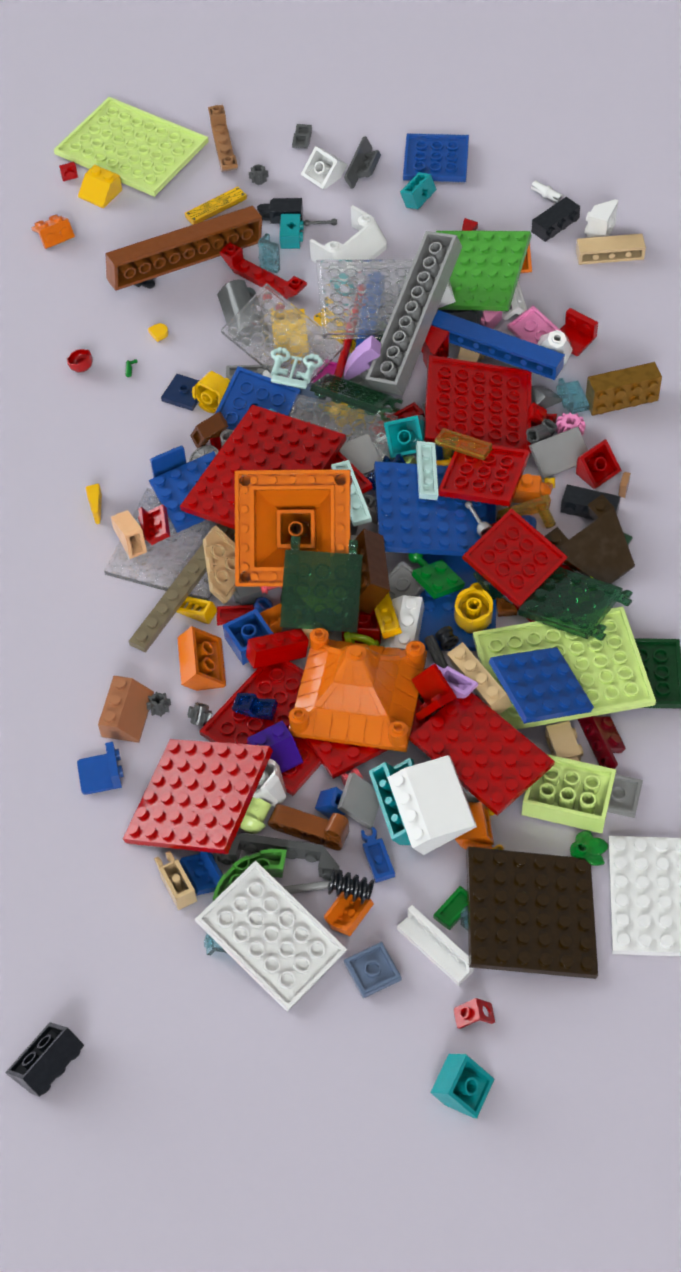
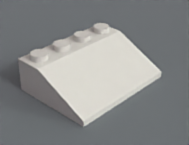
(431, 803)

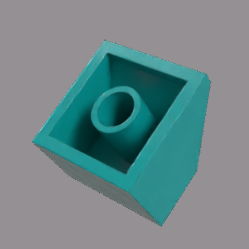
(404, 434)
(462, 1085)

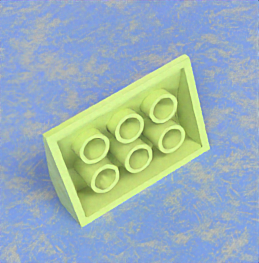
(571, 794)

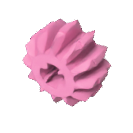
(569, 422)

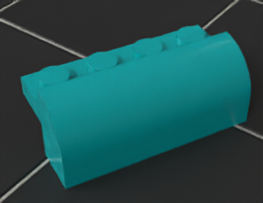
(391, 813)

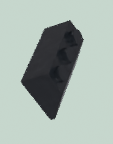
(45, 1059)

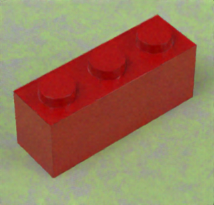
(277, 648)

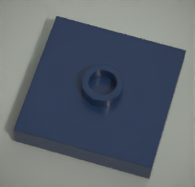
(180, 392)

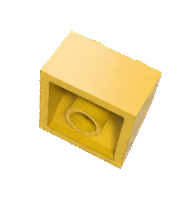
(100, 186)

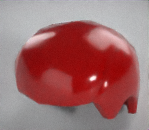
(80, 360)

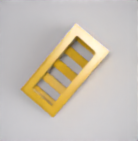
(95, 498)
(206, 613)

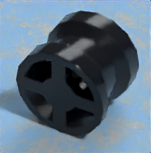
(446, 637)

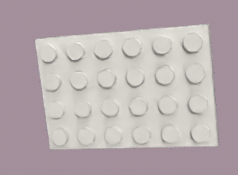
(645, 895)
(271, 935)

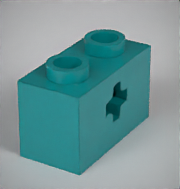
(418, 190)
(291, 231)

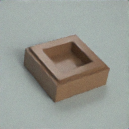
(624, 484)

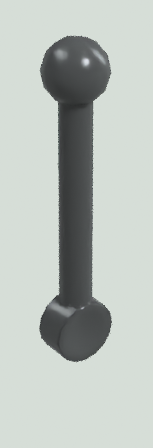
(332, 221)

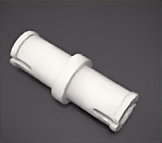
(546, 191)

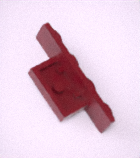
(602, 739)

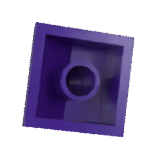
(281, 742)

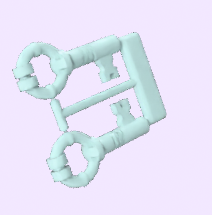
(279, 359)

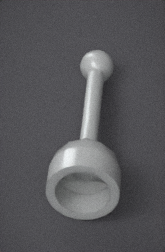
(482, 527)

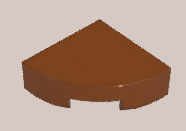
(505, 608)

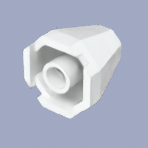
(558, 342)
(271, 785)

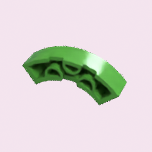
(270, 859)

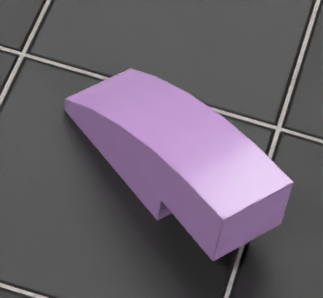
(362, 357)
(460, 684)

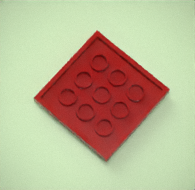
(485, 480)
(514, 557)

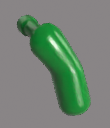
(128, 371)

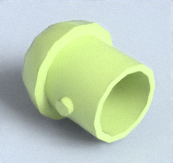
(255, 816)

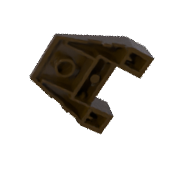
(600, 547)

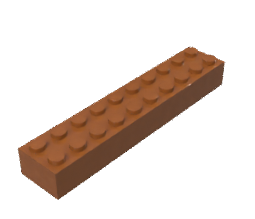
(182, 247)

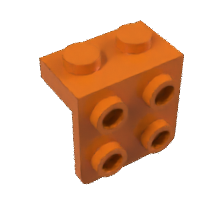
(54, 230)

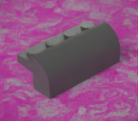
(234, 297)

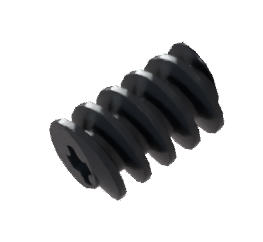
(350, 886)

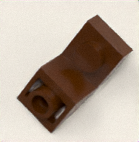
(209, 429)

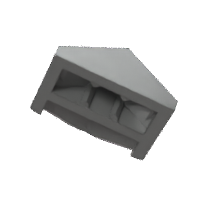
(544, 397)

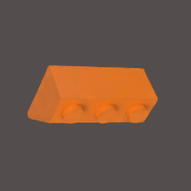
(201, 660)

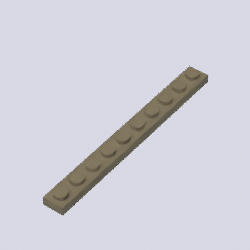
(173, 598)

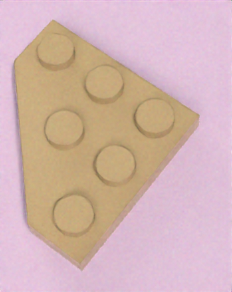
(220, 563)

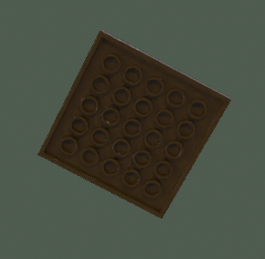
(530, 913)

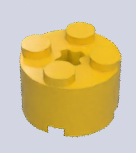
(210, 391)
(473, 610)

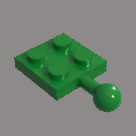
(436, 577)

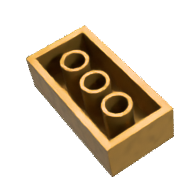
(623, 388)

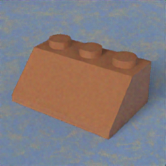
(125, 710)

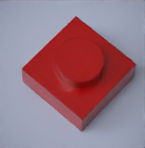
(68, 171)
(537, 413)

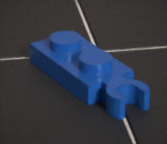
(377, 857)

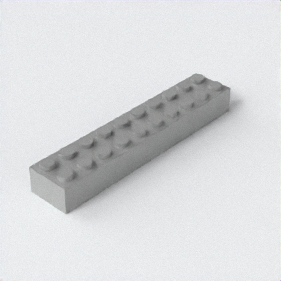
(414, 312)

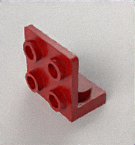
(579, 330)
(433, 690)

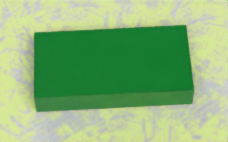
(450, 911)

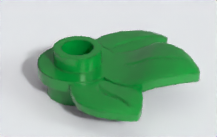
(589, 848)

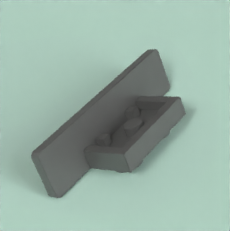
(363, 163)

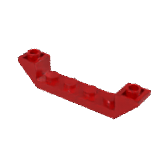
(234, 258)

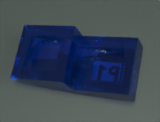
(255, 707)

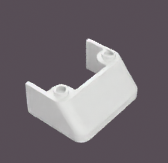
(364, 245)

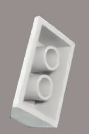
(409, 615)

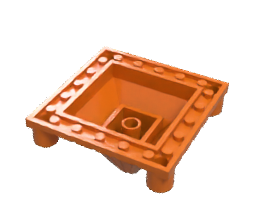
(283, 505)
(358, 693)

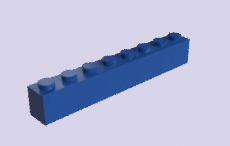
(500, 345)

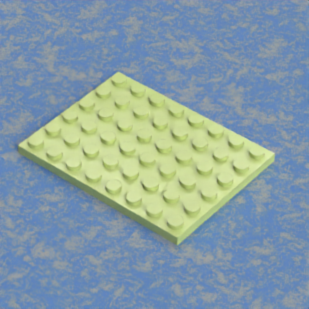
(132, 144)
(605, 669)

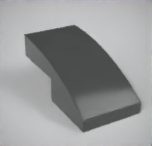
(302, 136)

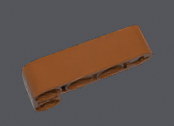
(309, 827)

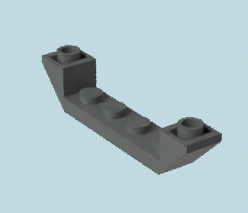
(295, 849)

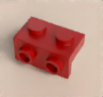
(154, 524)

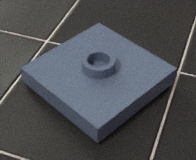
(372, 970)

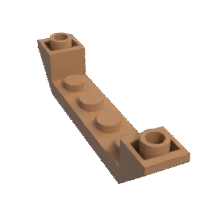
(221, 138)

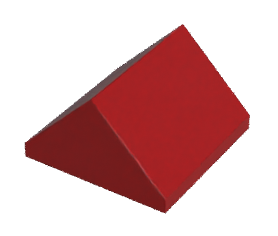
(597, 465)

